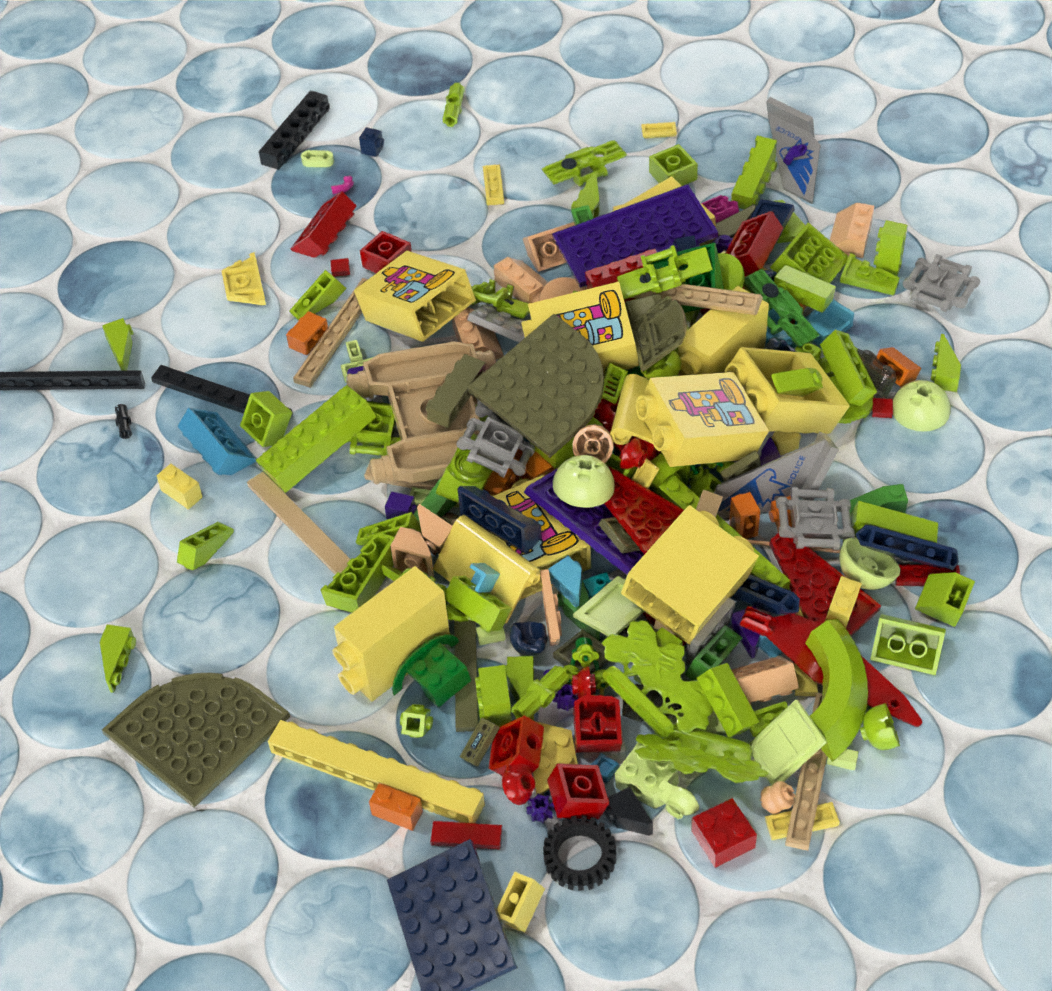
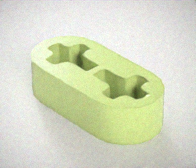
(317, 158)

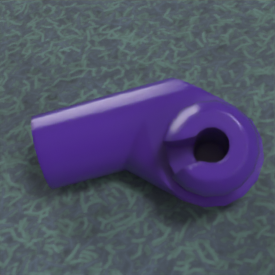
(795, 151)

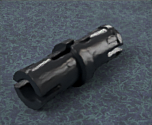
(123, 421)

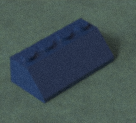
(499, 518)

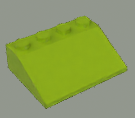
(812, 254)

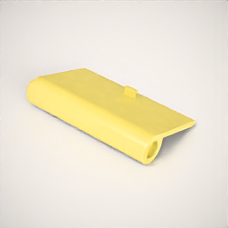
(626, 420)
(473, 544)

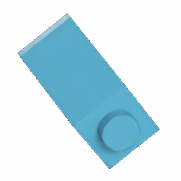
(567, 579)

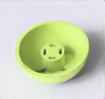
(921, 406)
(583, 481)
(867, 566)

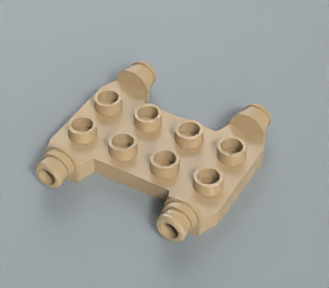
(410, 382)

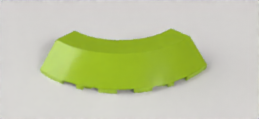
(843, 686)

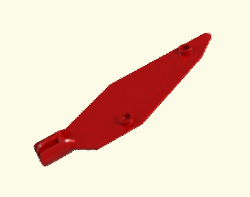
(790, 635)

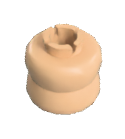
(777, 797)

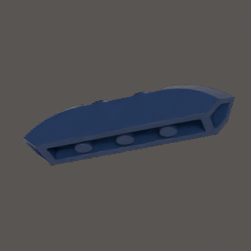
(908, 547)
(768, 596)

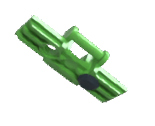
(784, 305)

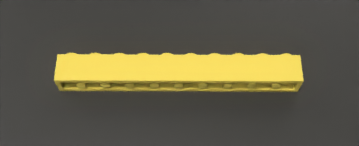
(370, 769)

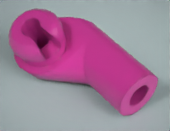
(345, 187)

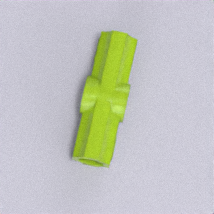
(453, 104)
(541, 692)

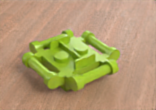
(376, 433)

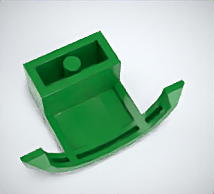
(434, 669)

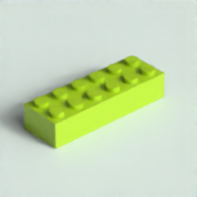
(316, 438)

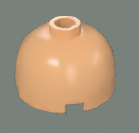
(595, 434)

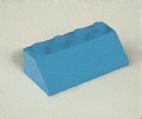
(215, 441)

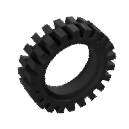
(579, 877)

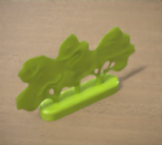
(660, 671)
(702, 751)

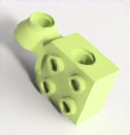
(655, 784)

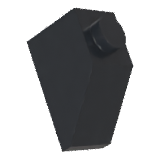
(628, 813)

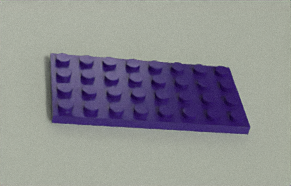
(634, 230)
(582, 521)

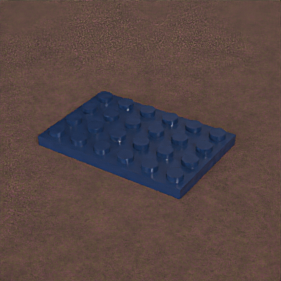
(451, 922)

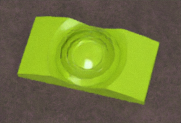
(462, 473)

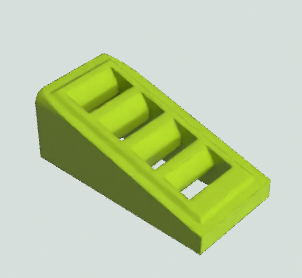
(618, 373)

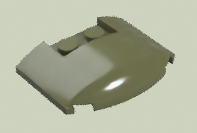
(659, 331)

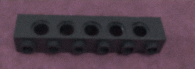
(294, 130)

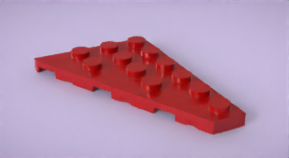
(640, 511)
(816, 584)

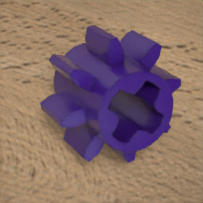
(565, 698)
(540, 808)

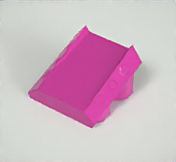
(721, 207)

